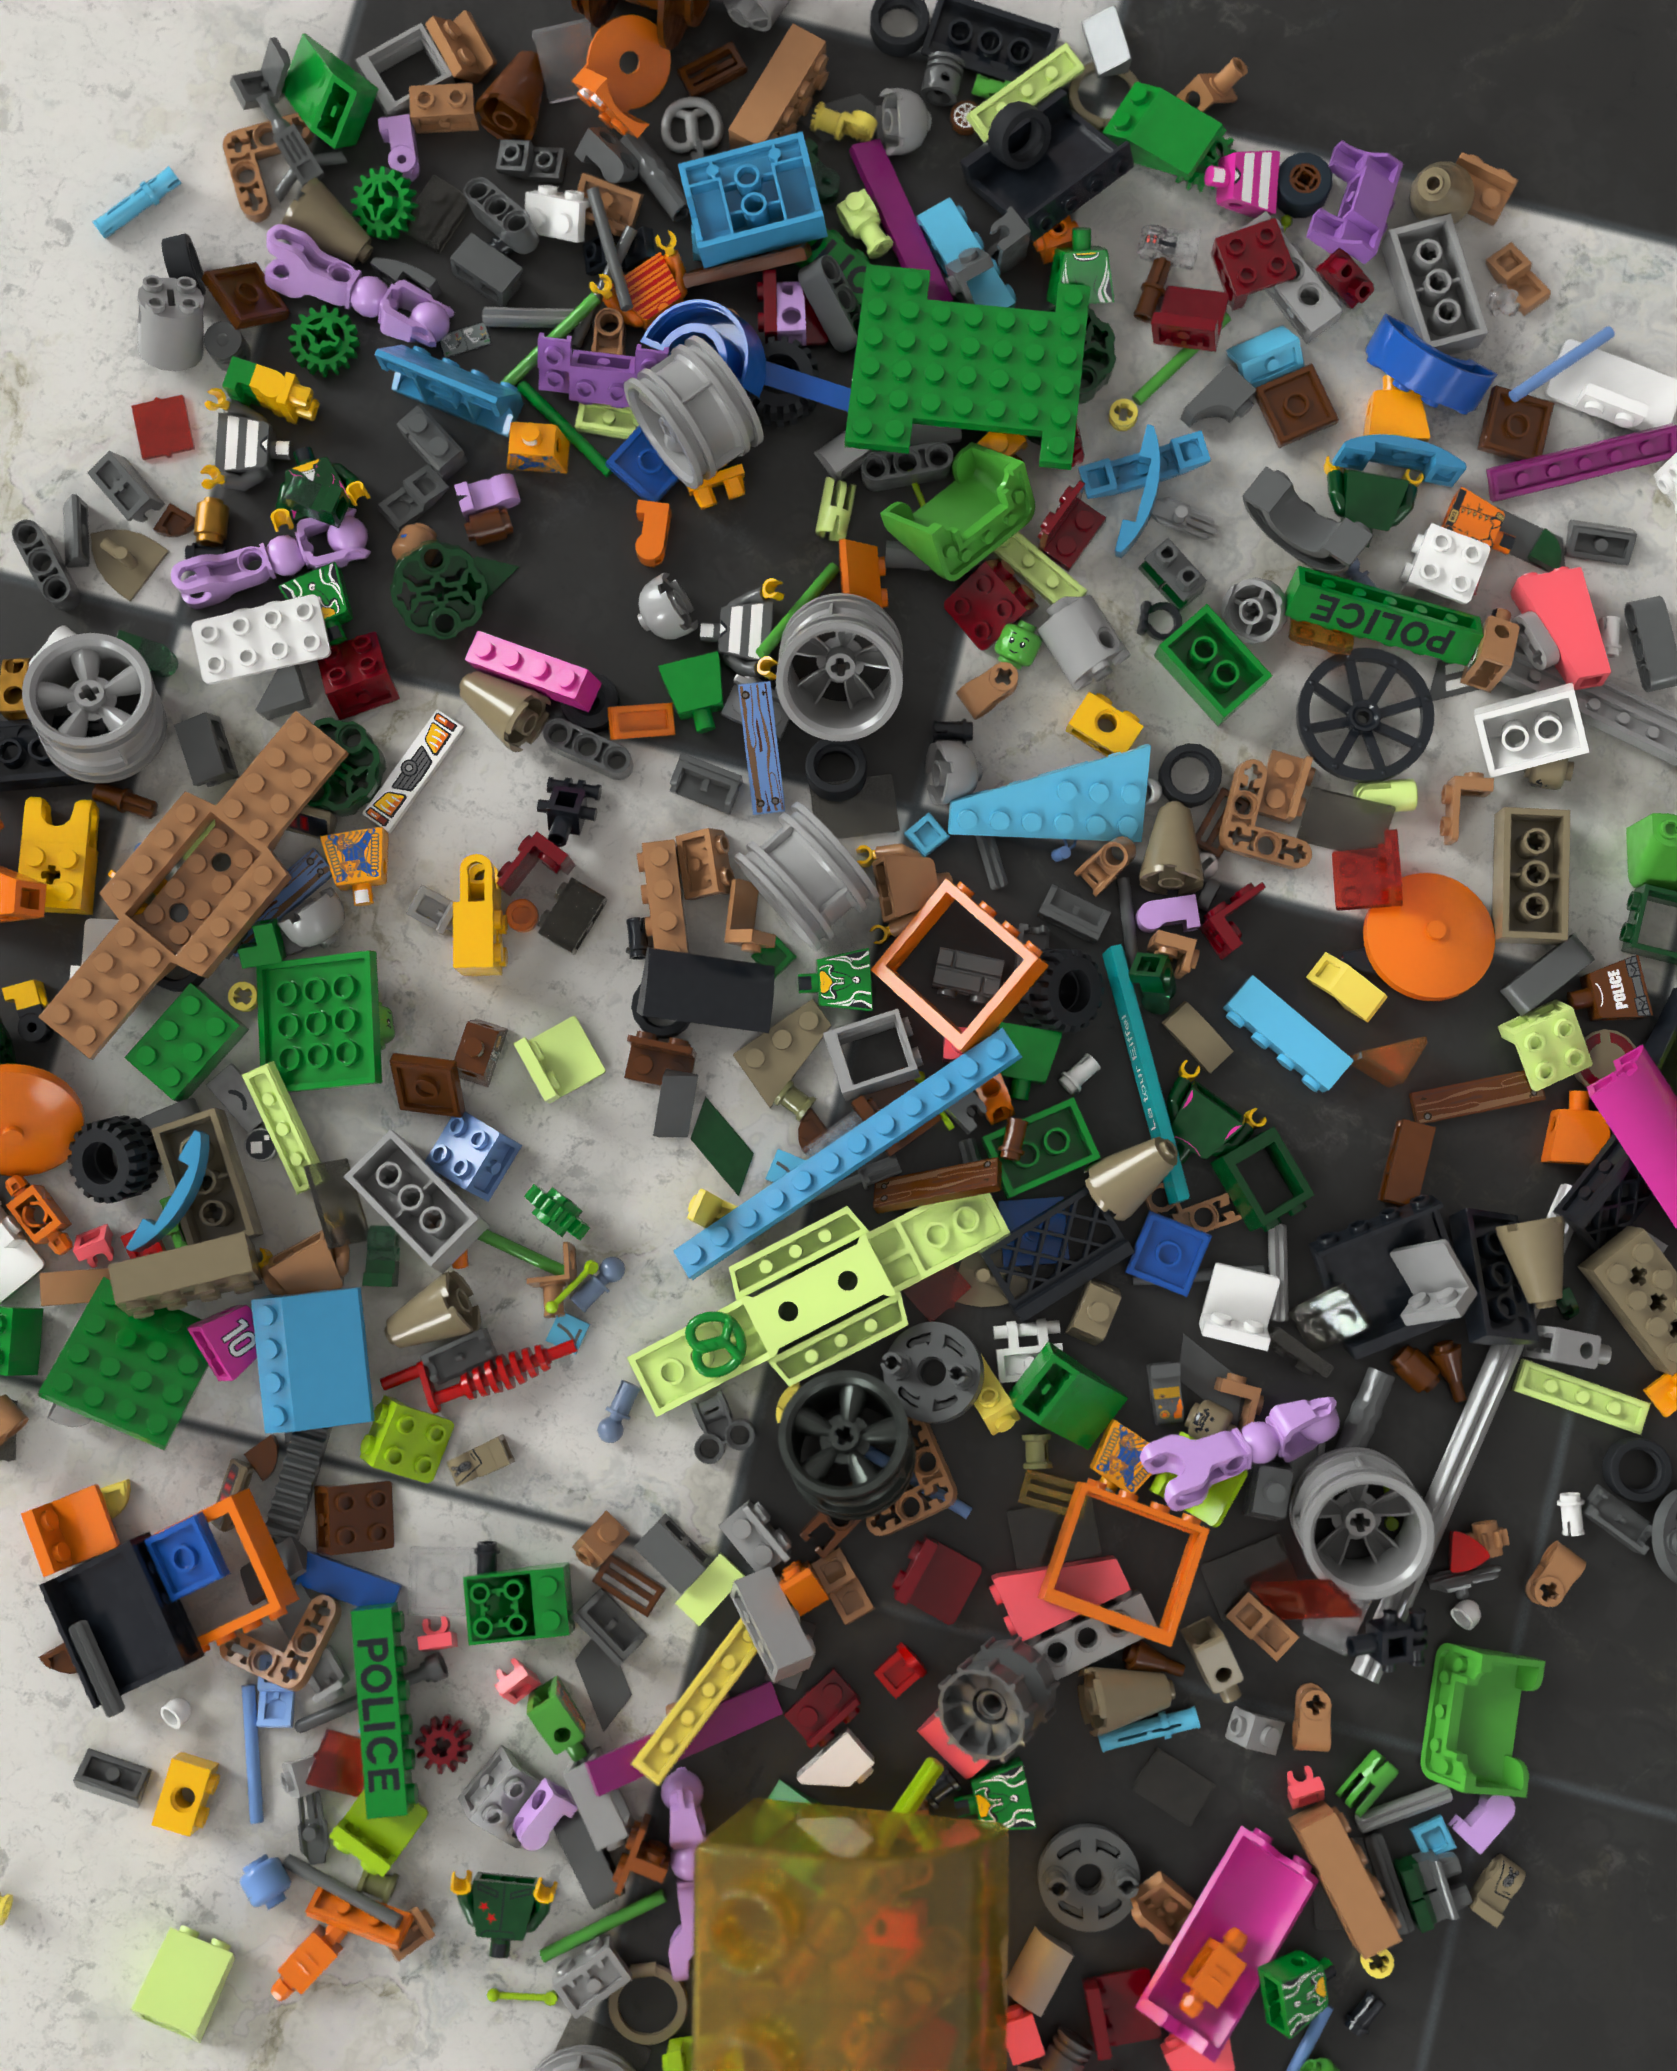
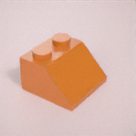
(862, 571)

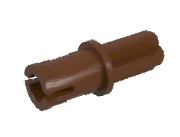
(1152, 289)
(125, 800)

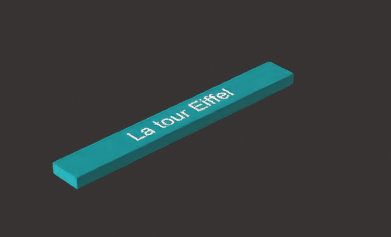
(1143, 1064)

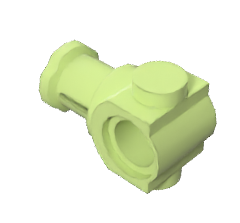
(862, 221)

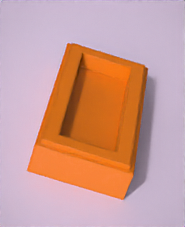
(641, 721)

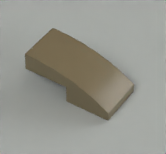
(1197, 1037)

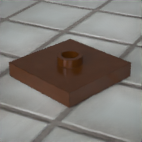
(245, 296)
(1295, 405)
(1515, 428)
(427, 1085)

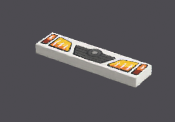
(413, 771)

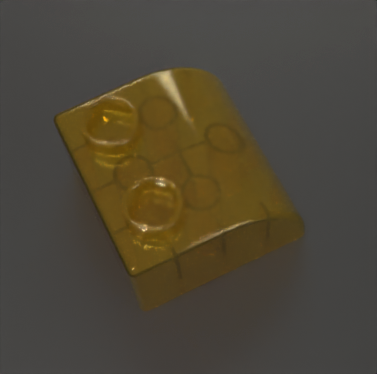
(849, 1941)

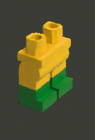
(269, 389)

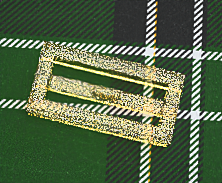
(1026, 1486)

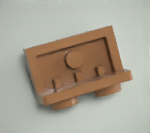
(619, 203)
(1162, 1907)

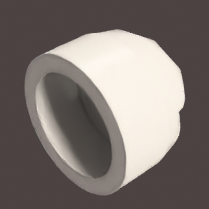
(1154, 791)
(1212, 868)
(1466, 1614)
(176, 1712)

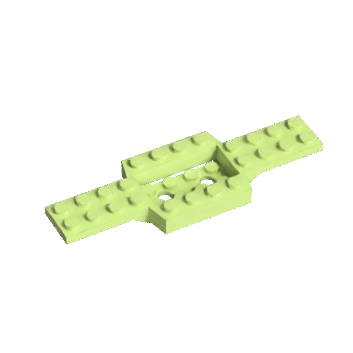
(884, 1264)

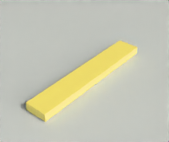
(696, 1705)

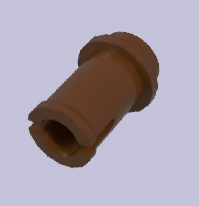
(1013, 1139)

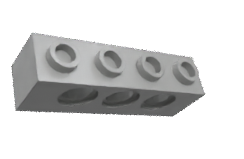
(1306, 319)
(1105, 1640)

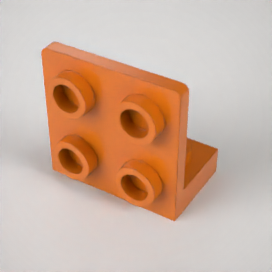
(70, 1530)

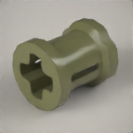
(794, 1100)
(1037, 1451)
(377, 1885)

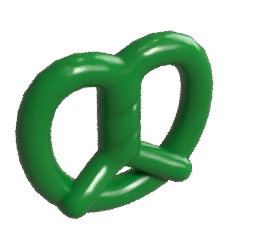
(716, 1343)

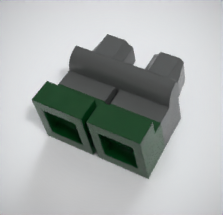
(1181, 577)
(1427, 1888)

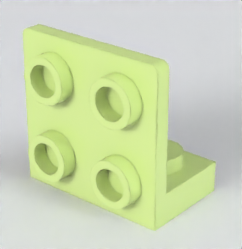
(1548, 1043)
(560, 1059)

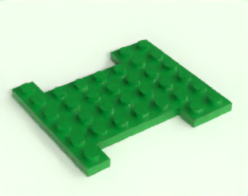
(964, 366)

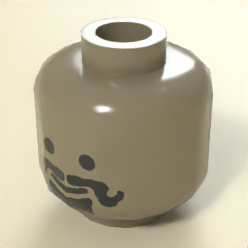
(1550, 775)
(1208, 1419)

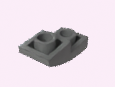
(531, 163)

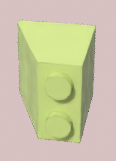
(184, 1983)

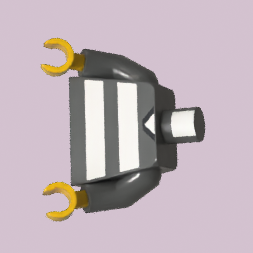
(243, 446)
(742, 630)

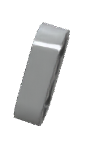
(1536, 641)

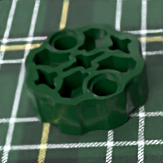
(1097, 359)
(452, 559)
(370, 769)

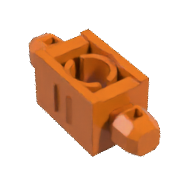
(24, 1214)
(308, 1961)
(1213, 1972)

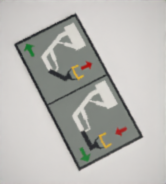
(465, 339)

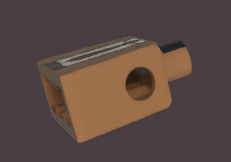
(1493, 653)

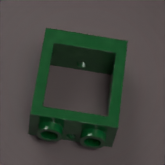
(1631, 929)
(1239, 1191)

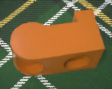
(653, 541)
(996, 1099)

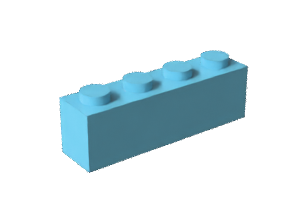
(947, 237)
(1287, 1034)

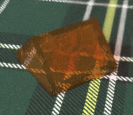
(1391, 1062)

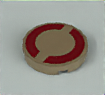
(1603, 1048)

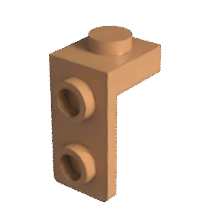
(1470, 784)
(742, 917)
(1237, 1386)

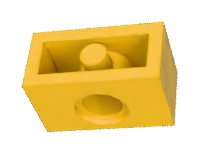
(1085, 725)
(172, 1810)

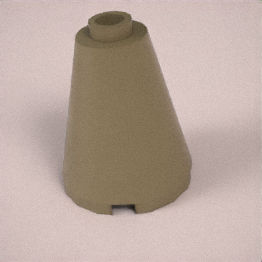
(1453, 192)
(328, 224)
(506, 708)
(1172, 853)
(1130, 1176)
(1536, 1258)
(435, 1313)
(1121, 1697)

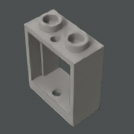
(392, 53)
(867, 1027)
(604, 1816)

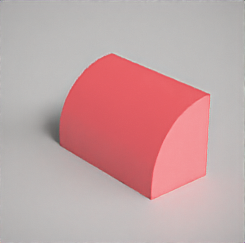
(935, 1735)

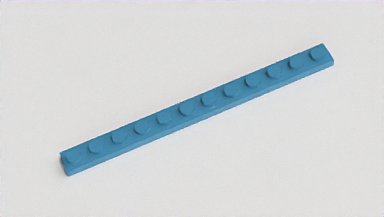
(847, 1153)

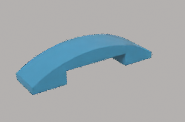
(1401, 451)
(1127, 474)
(1130, 530)
(196, 1156)

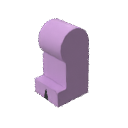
(403, 153)
(791, 312)
(487, 494)
(1169, 912)
(542, 1813)
(1484, 1821)

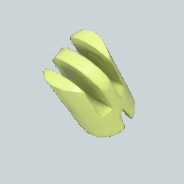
(835, 509)
(1396, 792)

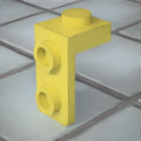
(707, 1208)
(995, 1404)

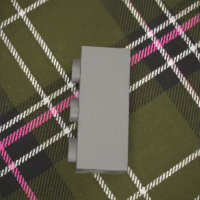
(772, 1624)

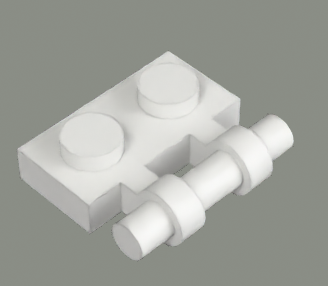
(1015, 1360)

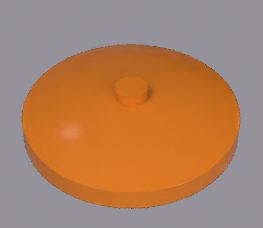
(1433, 942)
(35, 1120)

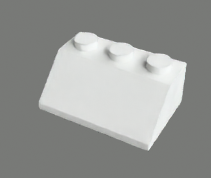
(1531, 730)

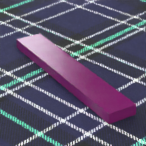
(897, 214)
(1582, 462)
(729, 1719)

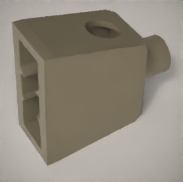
(1094, 1312)
(1214, 1658)

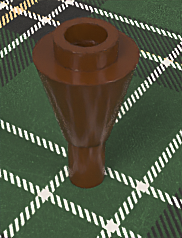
(1448, 1359)
(1143, 1657)

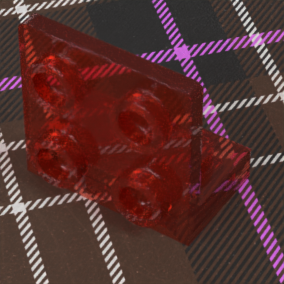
(1368, 876)

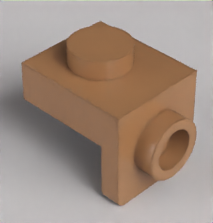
(600, 1540)
(418, 1933)

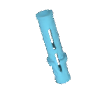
(138, 201)
(1150, 1729)

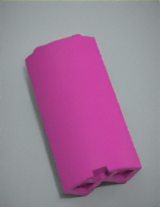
(1644, 1120)
(1250, 1891)

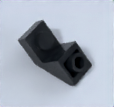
(639, 252)

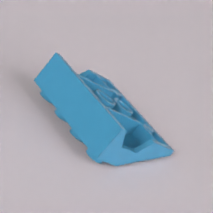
(752, 200)
(451, 388)
(312, 1360)

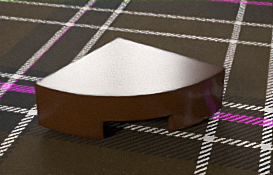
(174, 522)
(810, 1128)
(264, 1457)
(58, 1660)

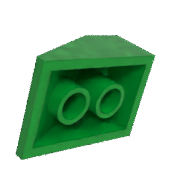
(1162, 130)

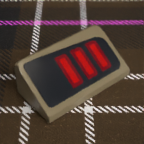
(313, 822)
(236, 1480)

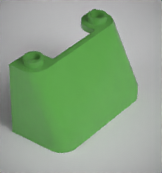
(969, 516)
(1653, 851)
(1475, 1719)

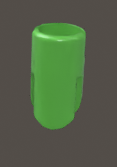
(1373, 1776)

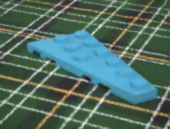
(1073, 802)

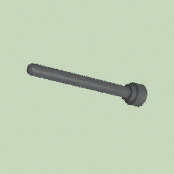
(431, 1669)

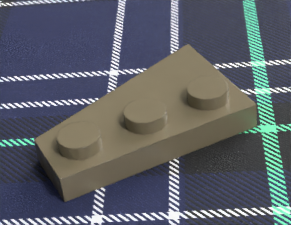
(779, 1054)

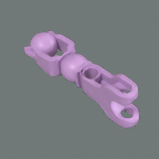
(336, 282)
(285, 555)
(1288, 1432)
(682, 1796)

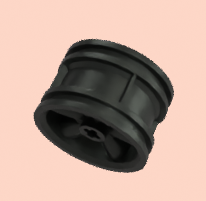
(871, 1489)

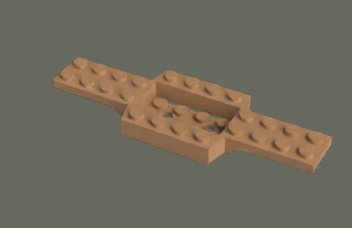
(219, 904)

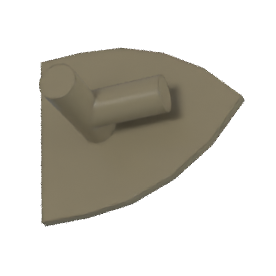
(126, 559)
(984, 1288)

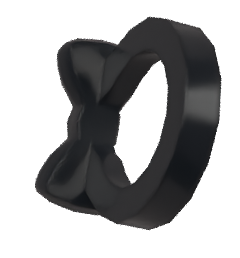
(1145, 627)

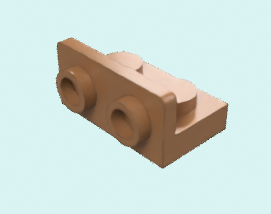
(462, 46)
(443, 108)
(1490, 186)
(1285, 785)
(704, 863)
(1176, 947)

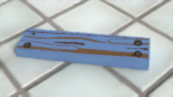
(761, 747)
(308, 875)

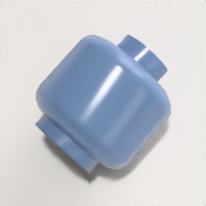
(265, 1882)

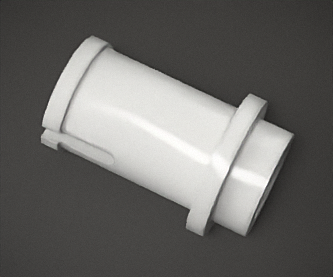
(1610, 635)
(1079, 1074)
(1571, 1513)

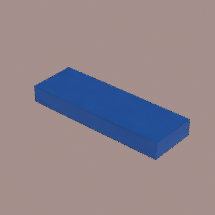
(347, 1582)

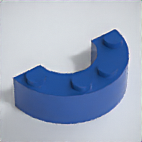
(715, 324)
(1425, 369)

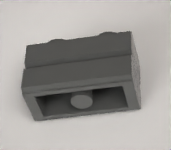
(432, 442)
(967, 975)

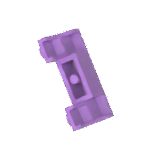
(1364, 206)
(590, 375)

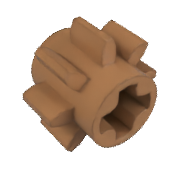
(1490, 1536)

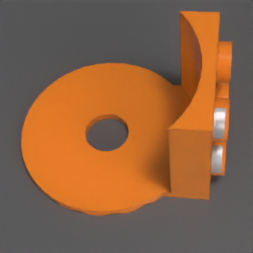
(612, 90)

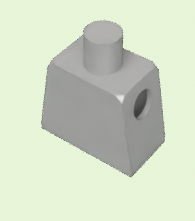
(1568, 1348)

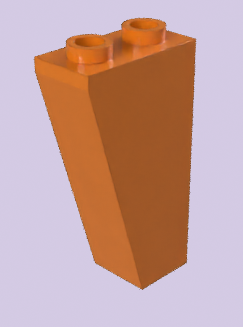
(20, 896)

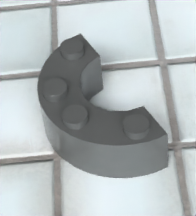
(1299, 529)

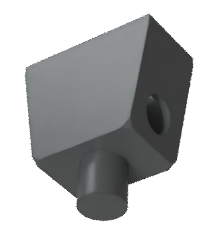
(1268, 1490)

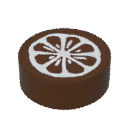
(958, 117)

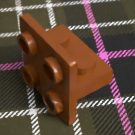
(645, 1858)

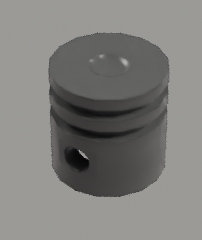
(942, 74)
(224, 342)
(1066, 2052)

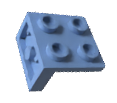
(473, 1155)

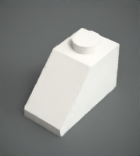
(838, 1763)

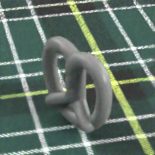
(691, 122)

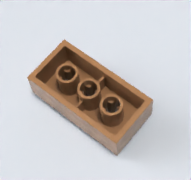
(782, 90)
(1343, 1877)

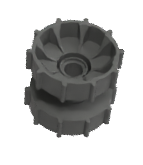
(975, 1717)

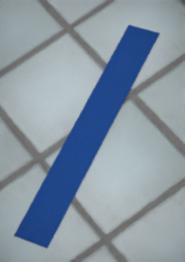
(805, 385)

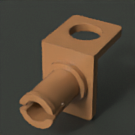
(1216, 86)
(554, 1285)

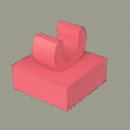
(93, 1243)
(437, 1639)
(517, 1683)
(1304, 1792)

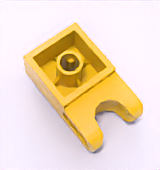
(62, 850)
(479, 920)

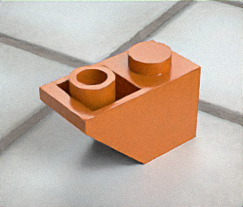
(802, 1587)

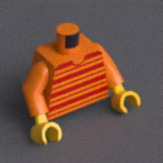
(652, 286)

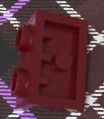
(824, 1708)

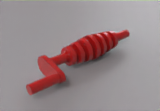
(493, 1375)

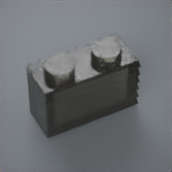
(571, 915)

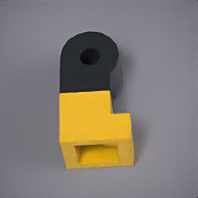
(30, 1003)

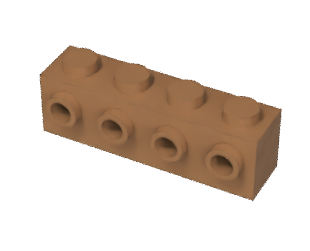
(663, 895)

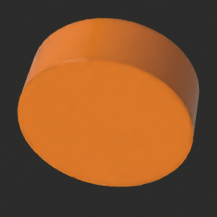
(522, 915)

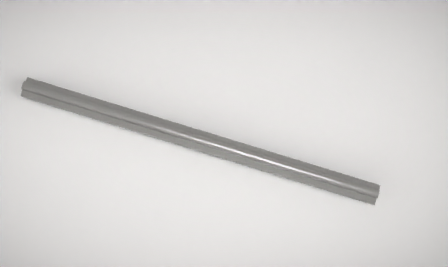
(1459, 1459)

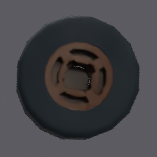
(1296, 196)

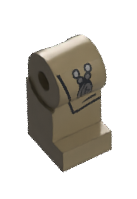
(481, 1460)
(1496, 1888)

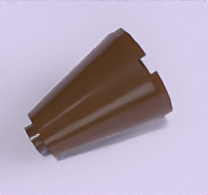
(513, 99)

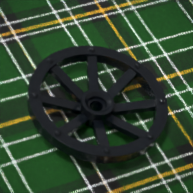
(1370, 711)

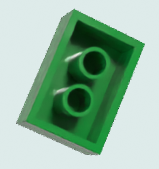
(1212, 665)
(186, 1043)
(1052, 1145)

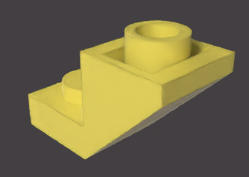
(1347, 986)

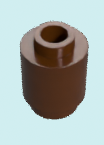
(488, 526)
(1415, 1369)

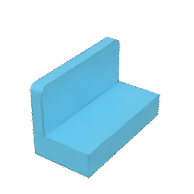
(1267, 356)

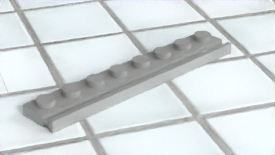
(1606, 708)

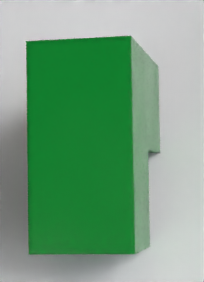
(266, 949)

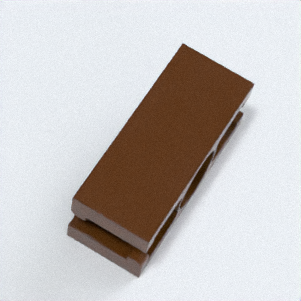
(1406, 1162)
(841, 1530)

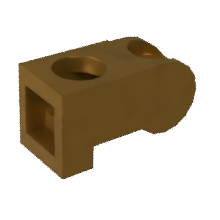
(11, 683)

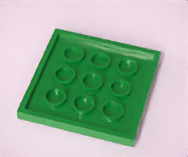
(321, 1020)
(128, 1369)

